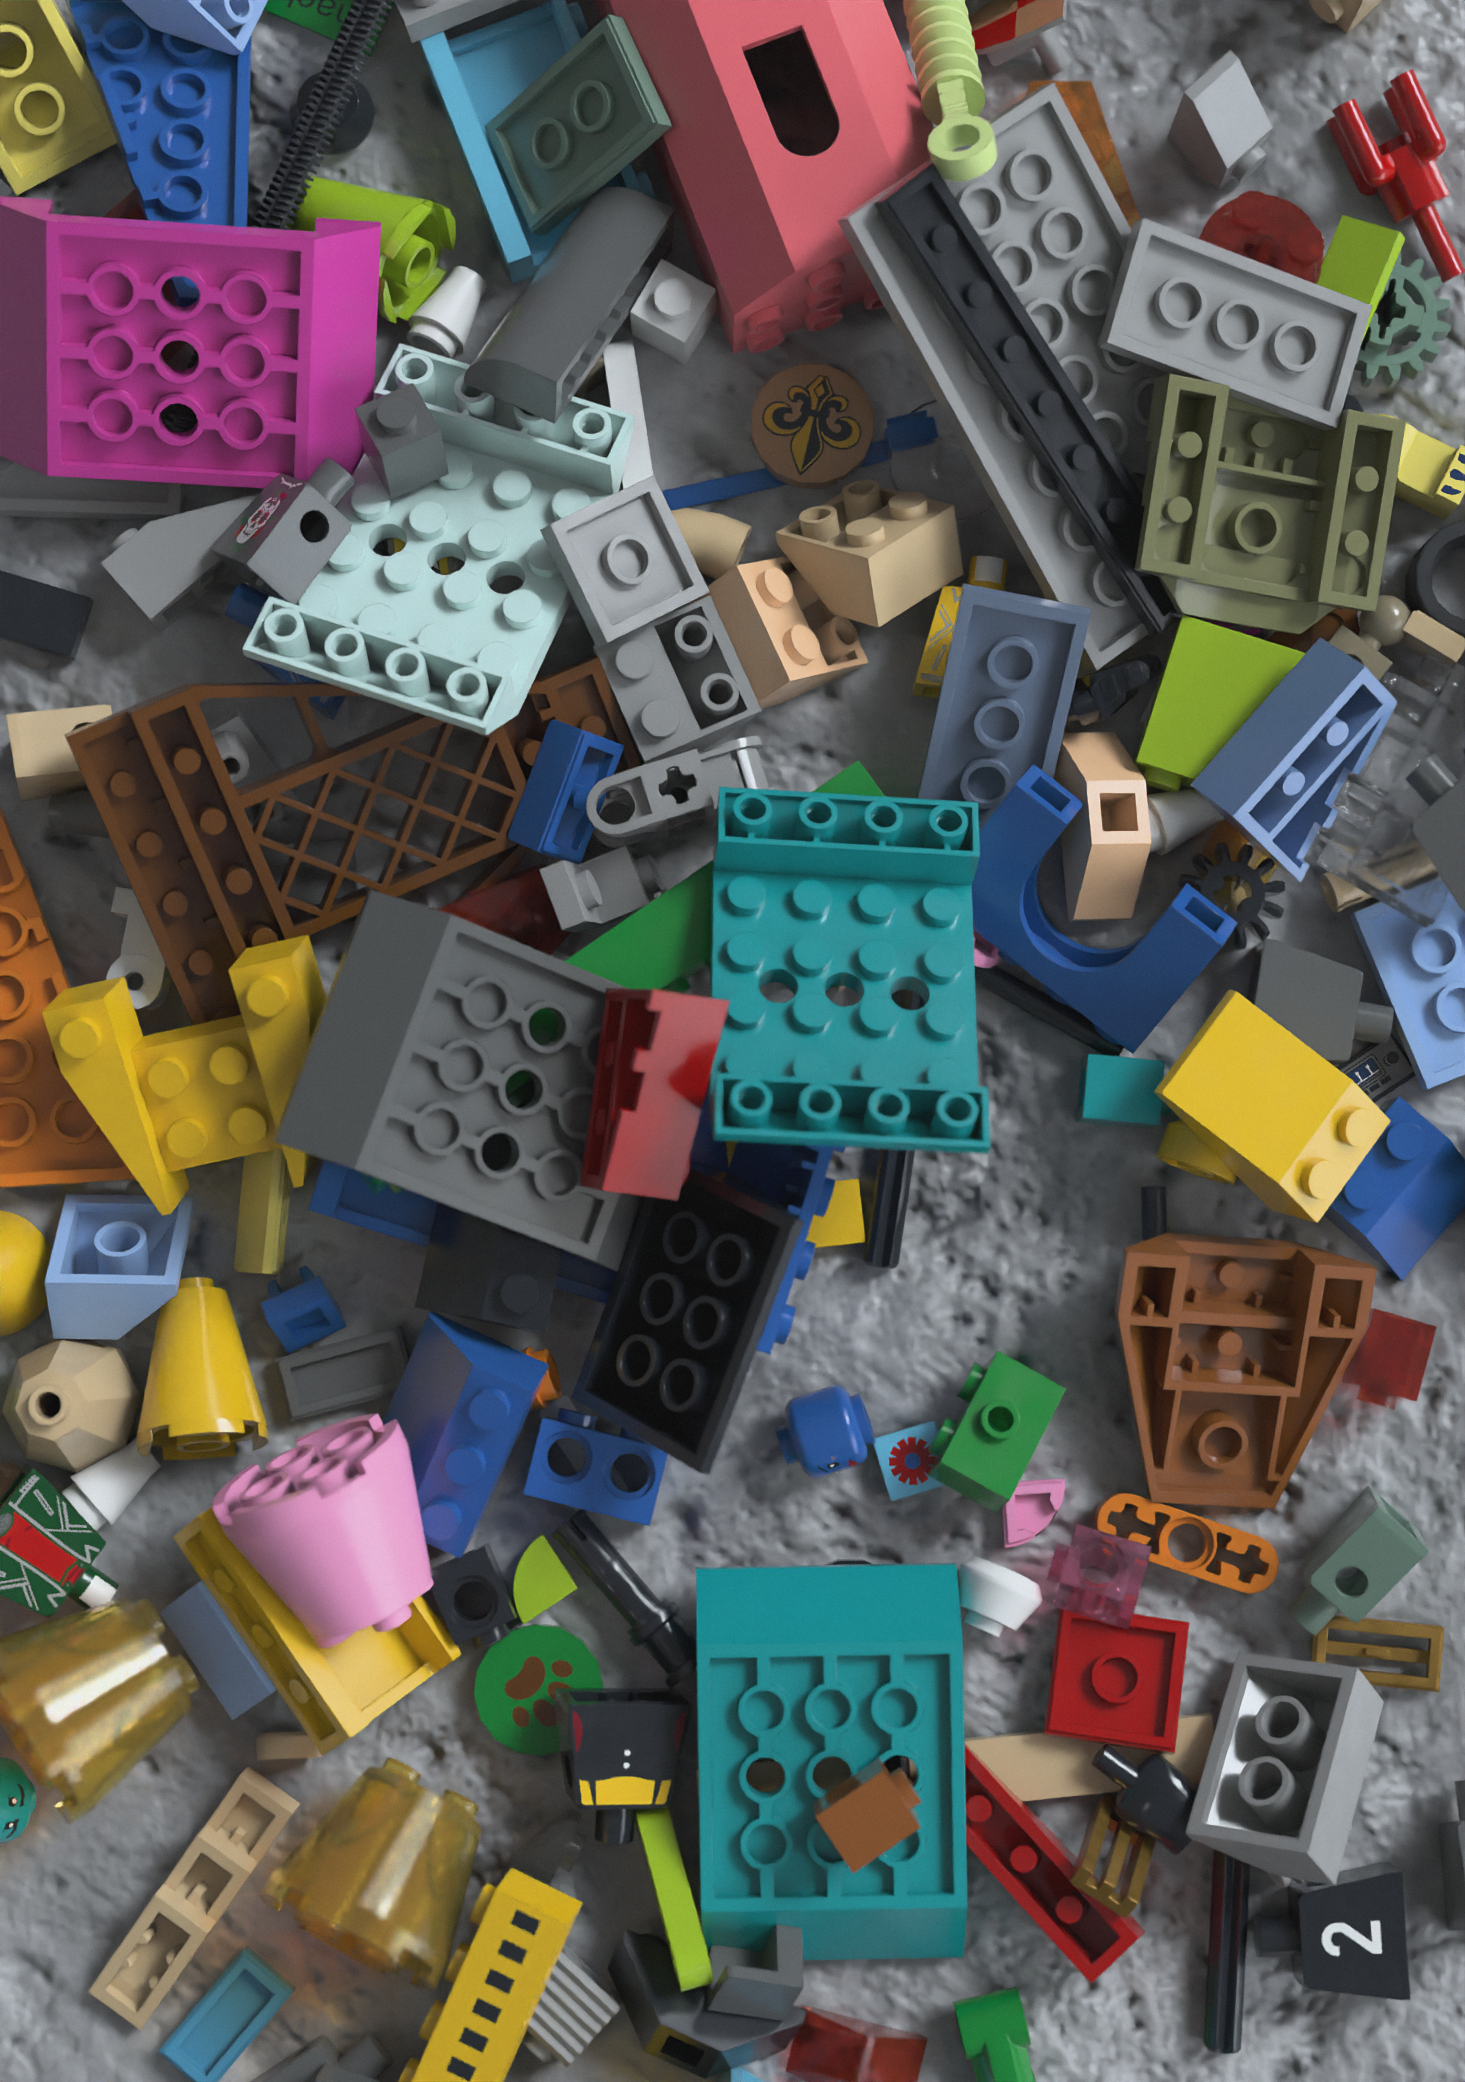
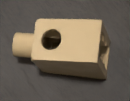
(41, 752)

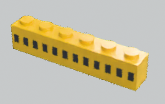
(495, 1982)

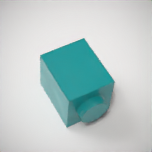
(1120, 1091)

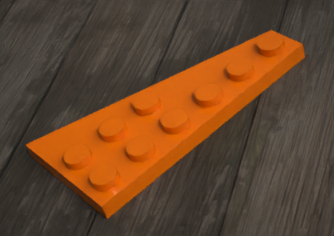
(43, 1123)

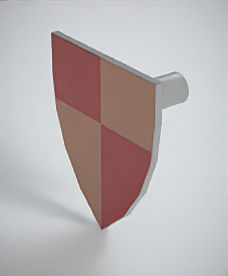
(1015, 26)

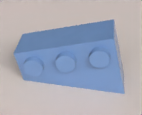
(1296, 753)

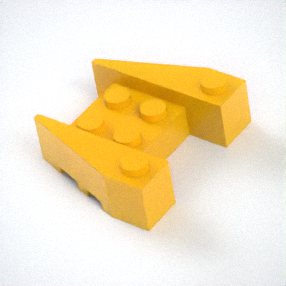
(195, 1088)

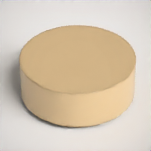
(285, 1746)

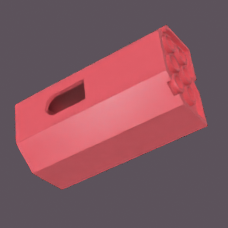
(747, 204)

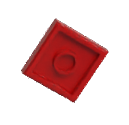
(1117, 1682)

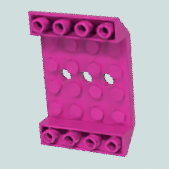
(276, 332)

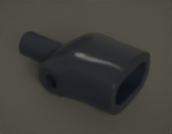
(1151, 1796)

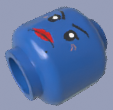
(826, 1431)

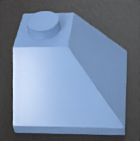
(113, 1263)

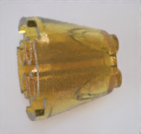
(90, 1698)
(384, 1873)

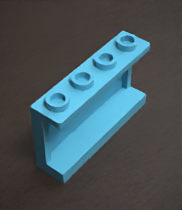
(480, 78)

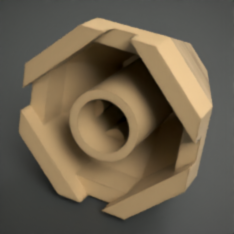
(96, 1399)

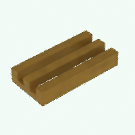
(1320, 1646)
(1143, 1845)

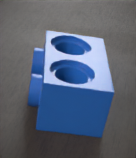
(594, 1486)

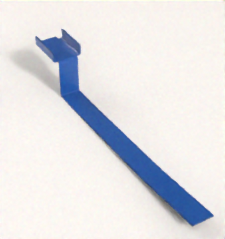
(902, 434)

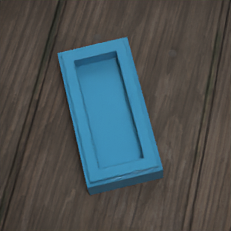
(227, 2018)

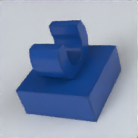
(302, 1312)

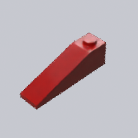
(1038, 1873)

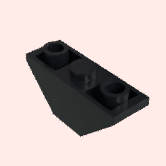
(678, 2024)

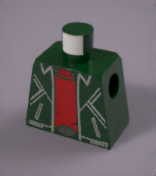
(48, 1549)

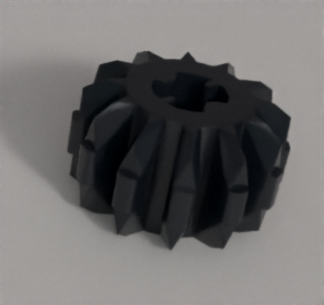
(1245, 877)

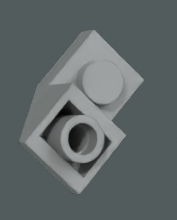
(602, 888)

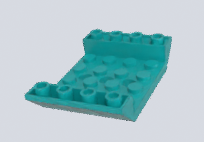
(860, 900)
(813, 1670)

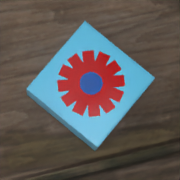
(906, 1460)

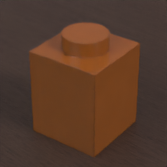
(868, 1813)

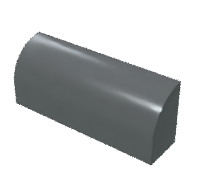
(575, 302)

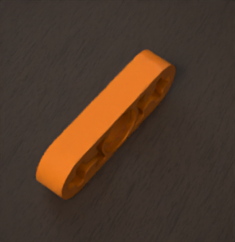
(1236, 1541)

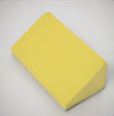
(263, 1213)

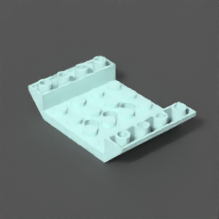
(450, 639)

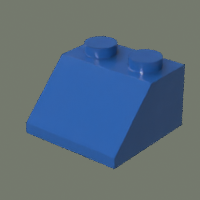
(1402, 1191)

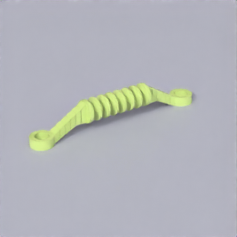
(950, 87)

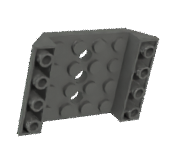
(417, 1069)

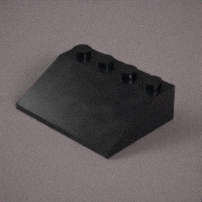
(688, 1313)

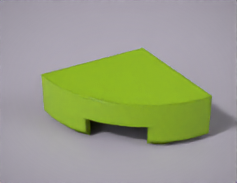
(540, 1579)

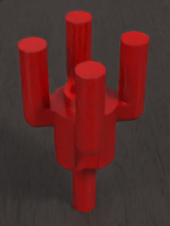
(1402, 167)

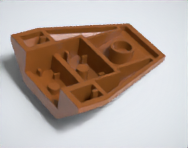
(1233, 1358)

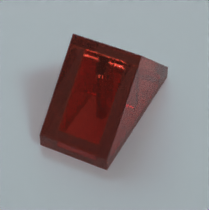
(853, 2050)

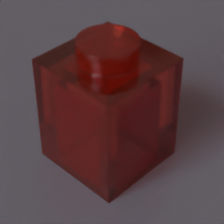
(1390, 1359)

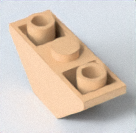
(1110, 834)

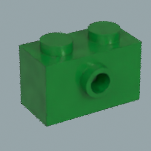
(995, 1431)

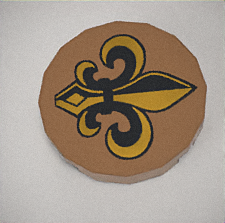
(812, 425)

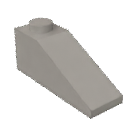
(170, 562)

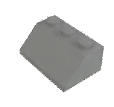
(1287, 1765)

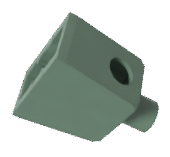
(1365, 1537)

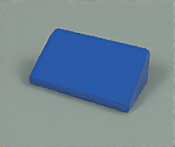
(554, 801)

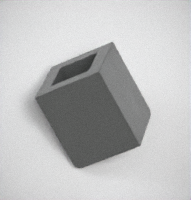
(758, 1981)

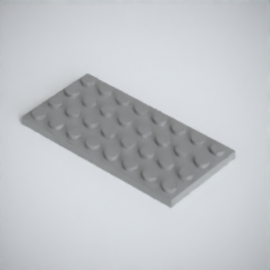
(1061, 251)

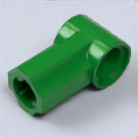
(995, 2036)

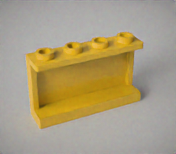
(326, 1688)

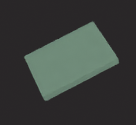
(578, 125)

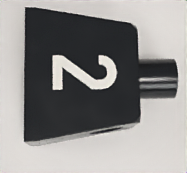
(1344, 1933)

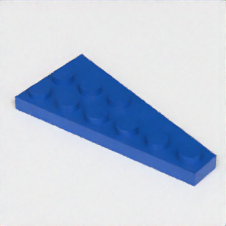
(175, 117)

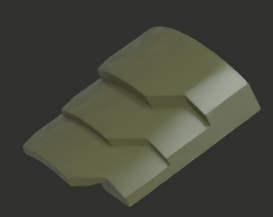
(1262, 512)

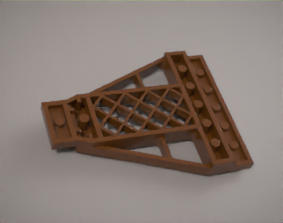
(201, 862)

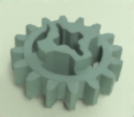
(1405, 324)

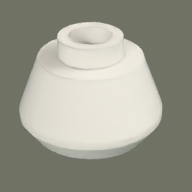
(995, 1596)

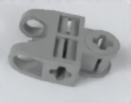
(648, 791)

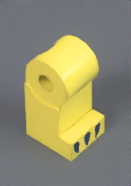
(1430, 473)

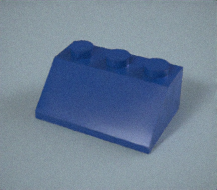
(461, 1419)

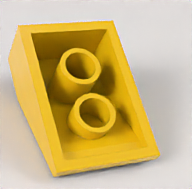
(1272, 1109)

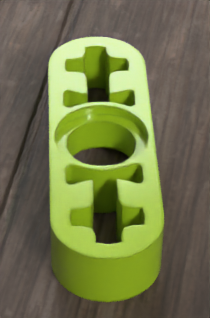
(674, 1898)

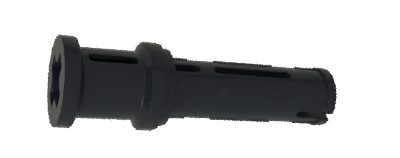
(652, 1621)

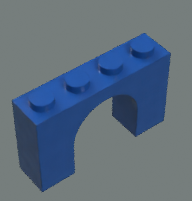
(1117, 988)

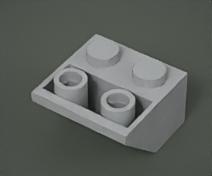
(678, 682)

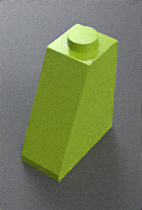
(1204, 697)

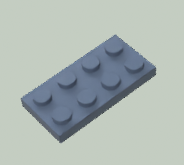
(1002, 695)

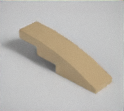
(193, 1897)

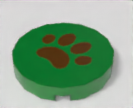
(520, 1680)

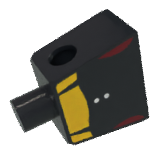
(620, 1752)

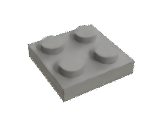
(624, 561)

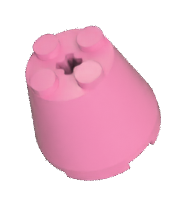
(334, 1527)

